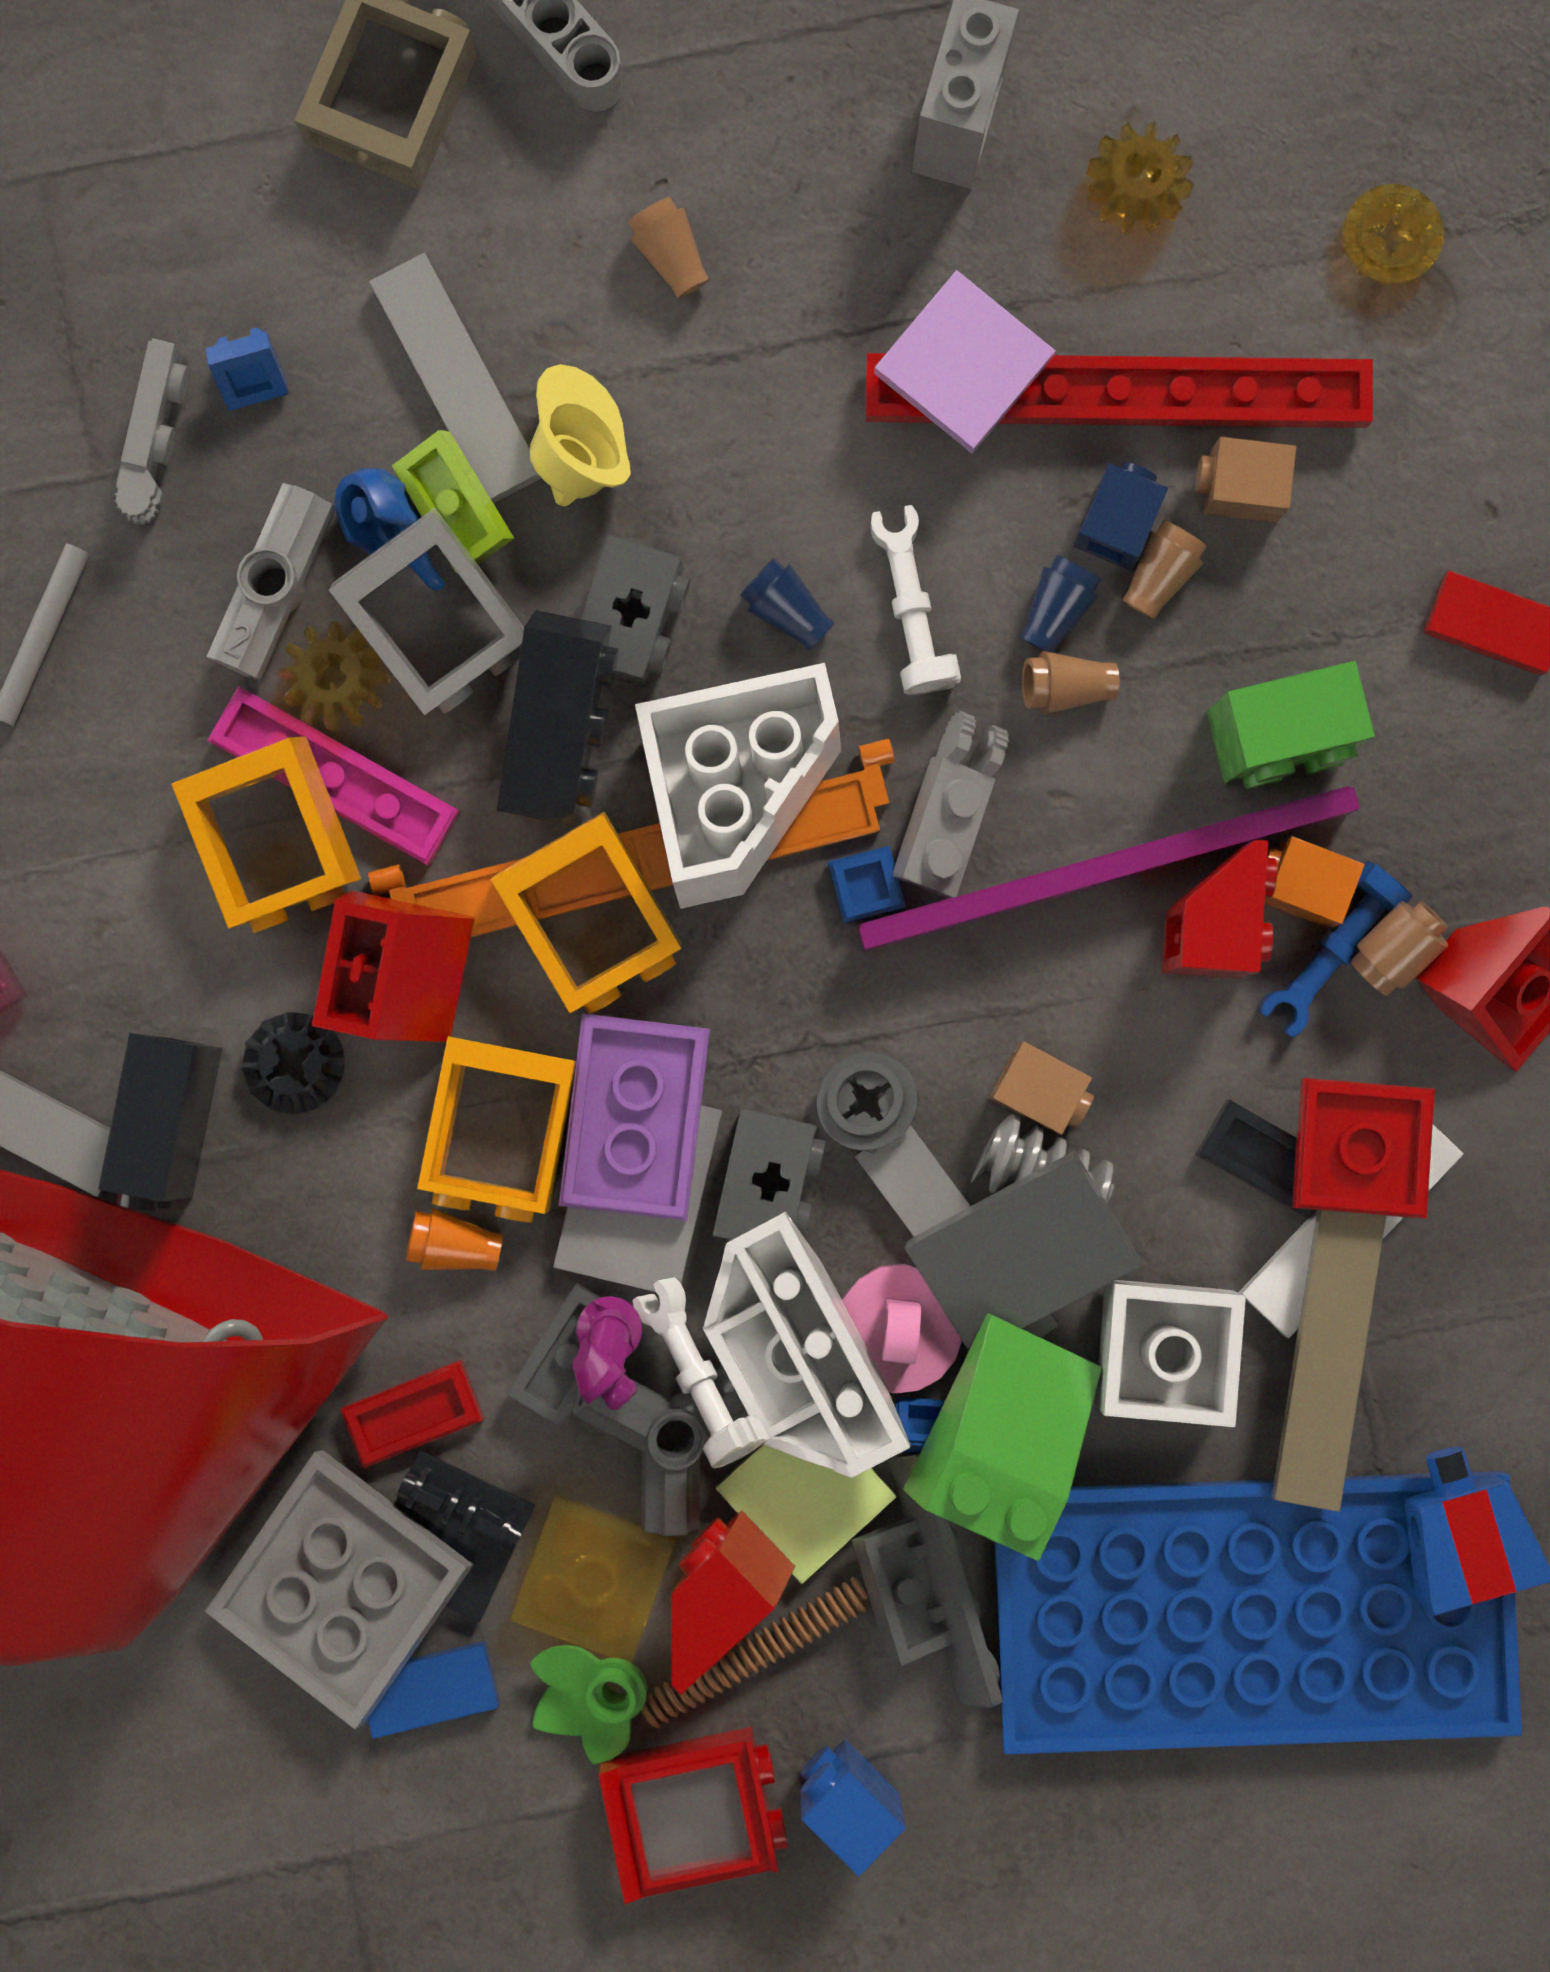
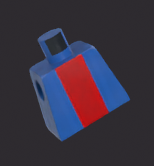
(1469, 1538)

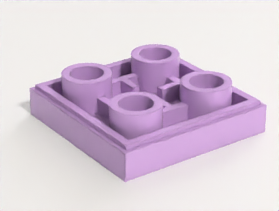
(964, 361)

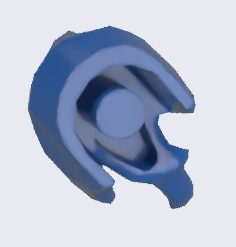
(374, 510)

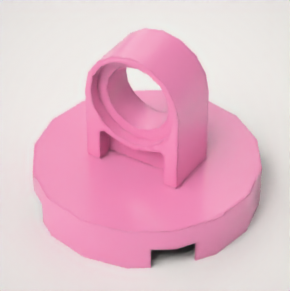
(902, 1327)

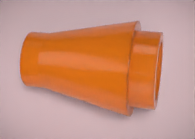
(451, 1243)

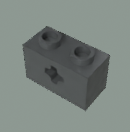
(647, 576)
(757, 1142)

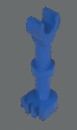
(1380, 894)

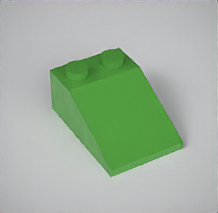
(1007, 1438)

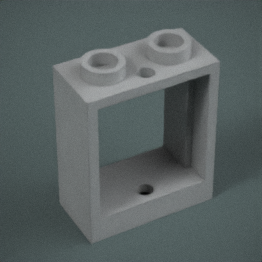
(964, 90)
(392, 558)

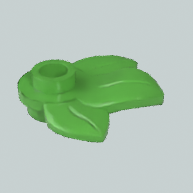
(582, 1702)

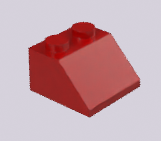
(725, 1592)

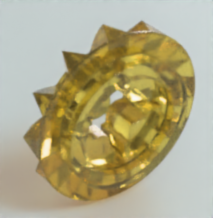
(1416, 220)

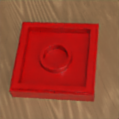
(1363, 1148)

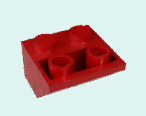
(1220, 920)
(392, 969)

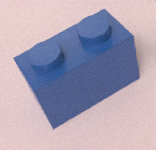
(850, 1805)

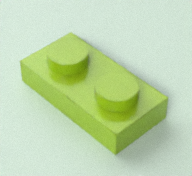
(443, 479)

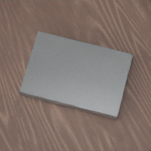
(637, 1247)

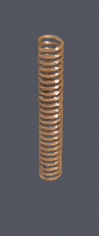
(842, 1613)

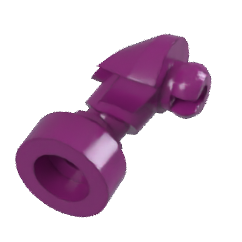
(606, 1334)

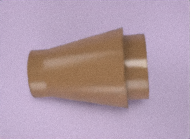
(669, 245)
(1163, 568)
(1065, 682)

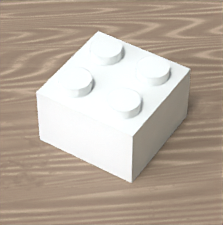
(1170, 1353)

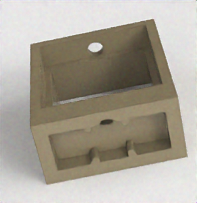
(366, 144)

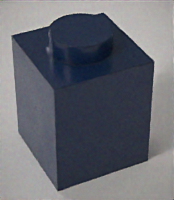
(1121, 514)

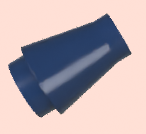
(1059, 603)
(786, 604)

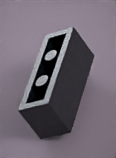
(556, 718)

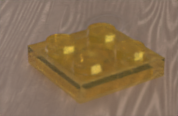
(593, 1579)

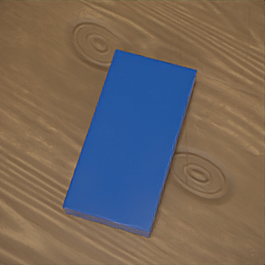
(437, 1690)

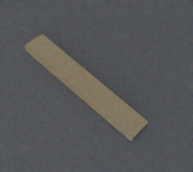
(1328, 1359)

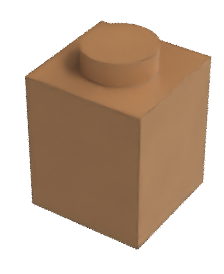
(1246, 479)
(1043, 1089)

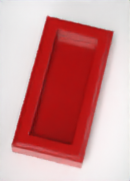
(1491, 623)
(412, 1413)

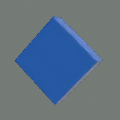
(866, 885)

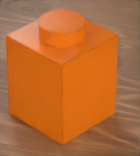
(1313, 882)

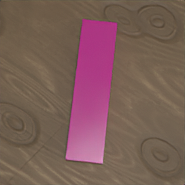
(357, 786)

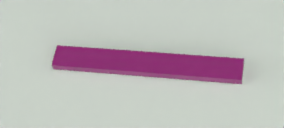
(1107, 868)

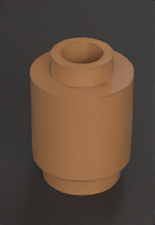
(1400, 947)

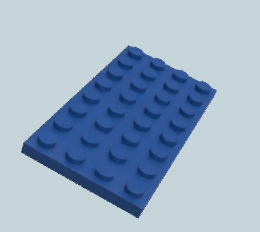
(1241, 1625)

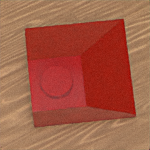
(1497, 983)

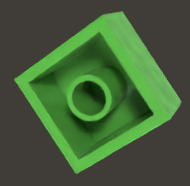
(1290, 723)

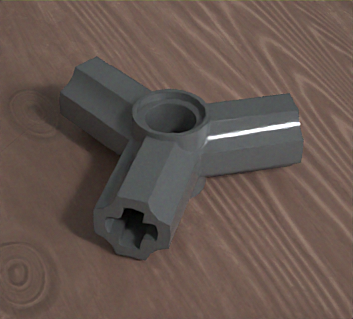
(669, 1470)

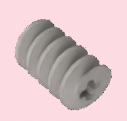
(1014, 1157)

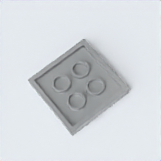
(339, 1589)

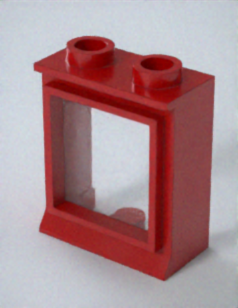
(691, 1813)

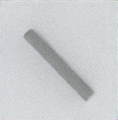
(41, 632)

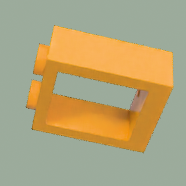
(298, 762)
(554, 856)
(458, 1191)

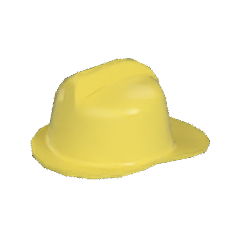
(578, 435)

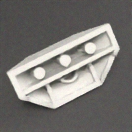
(799, 1353)

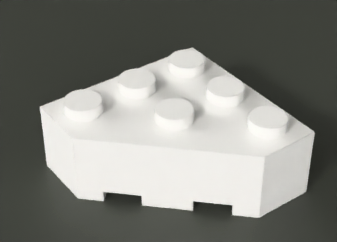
(735, 773)

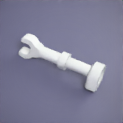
(926, 671)
(728, 1438)

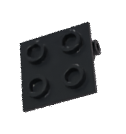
(470, 1518)

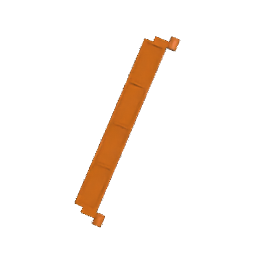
(834, 813)

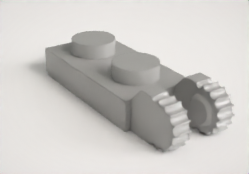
(148, 436)
(950, 808)

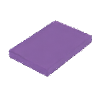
(634, 1117)

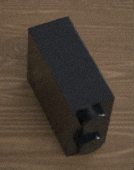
(159, 1121)

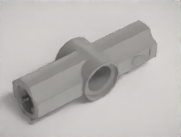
(285, 543)

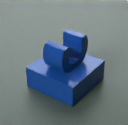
(246, 370)

